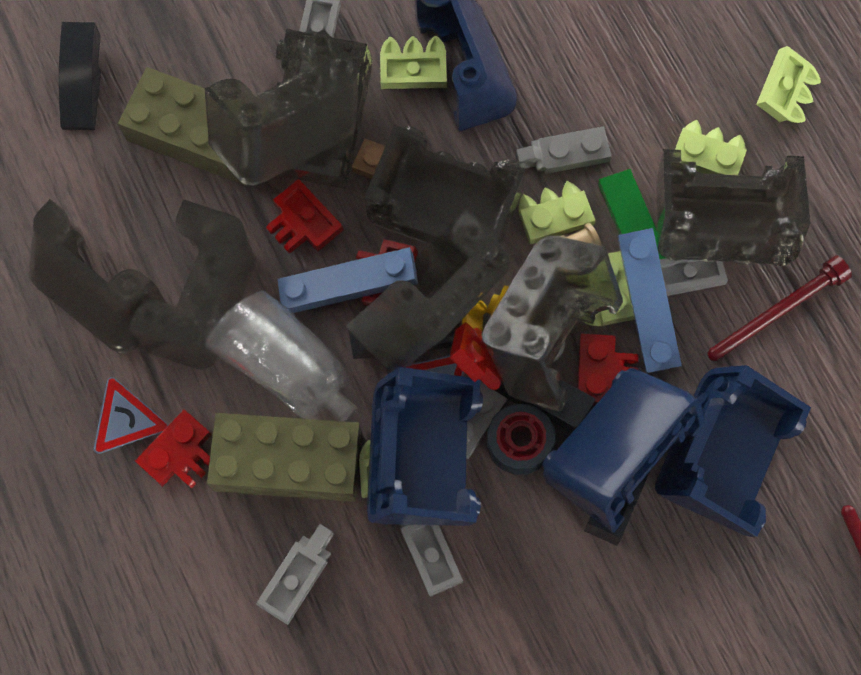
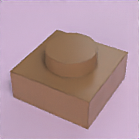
(367, 158)

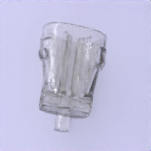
(282, 356)

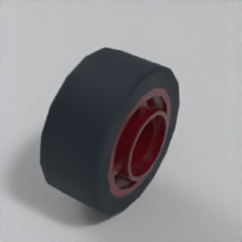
(523, 419)

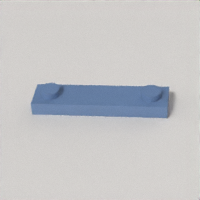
(346, 280)
(649, 300)

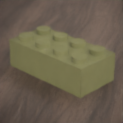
(172, 120)
(285, 457)

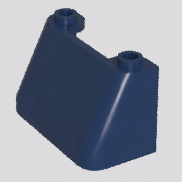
(480, 81)
(621, 443)
(421, 449)
(729, 456)

